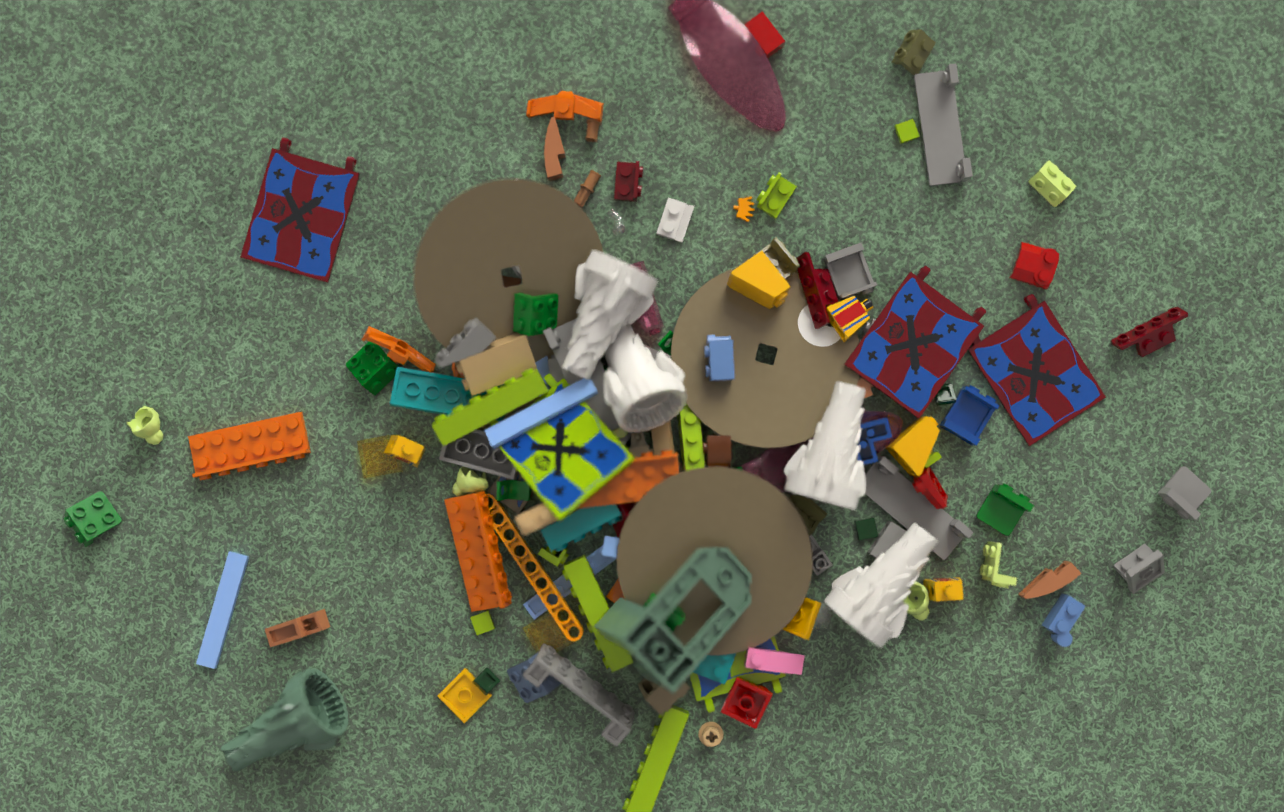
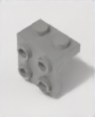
(1185, 493)

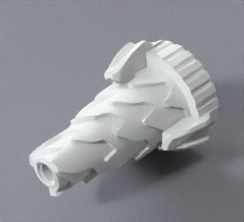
(610, 298)
(641, 389)
(829, 463)
(875, 595)

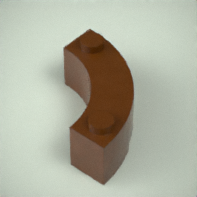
(718, 451)

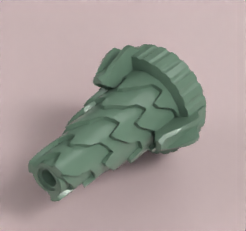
(307, 714)

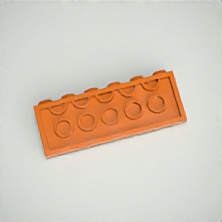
(249, 445)
(635, 479)
(478, 551)

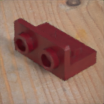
(627, 181)

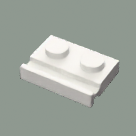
(675, 220)

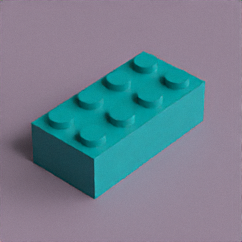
(577, 524)

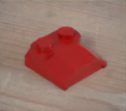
(1035, 265)
(931, 488)
(746, 702)

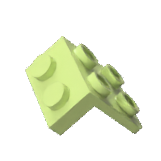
(989, 569)

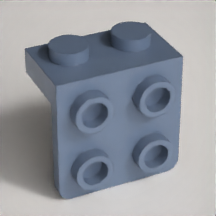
(526, 689)

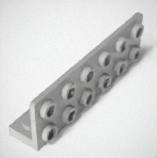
(941, 127)
(558, 341)
(906, 506)
(591, 691)

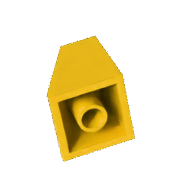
(760, 281)
(914, 445)

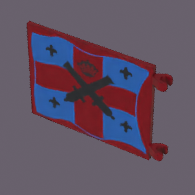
(300, 213)
(915, 344)
(1036, 372)

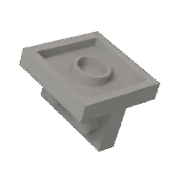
(1141, 567)

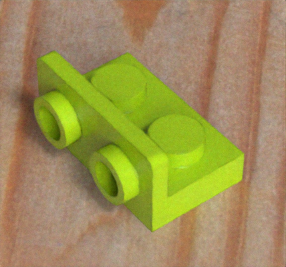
(776, 195)

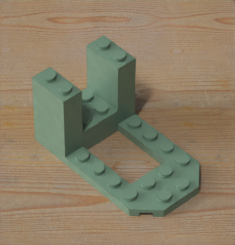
(652, 645)

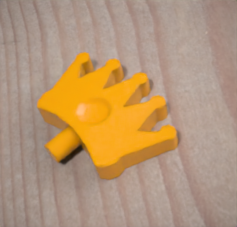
(743, 208)

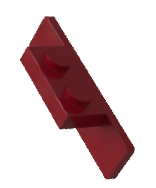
(817, 290)
(1151, 334)

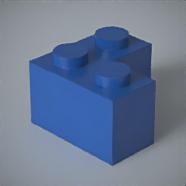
(870, 433)

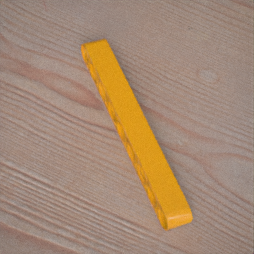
(533, 577)

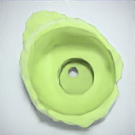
(151, 429)
(469, 482)
(918, 608)

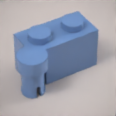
(720, 358)
(1062, 619)

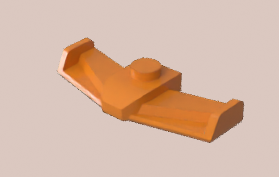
(564, 106)
(399, 350)

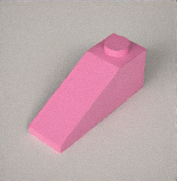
(773, 660)

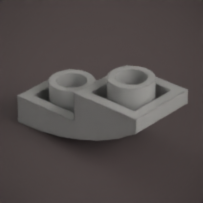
(820, 561)

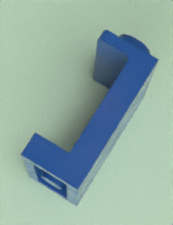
(969, 414)

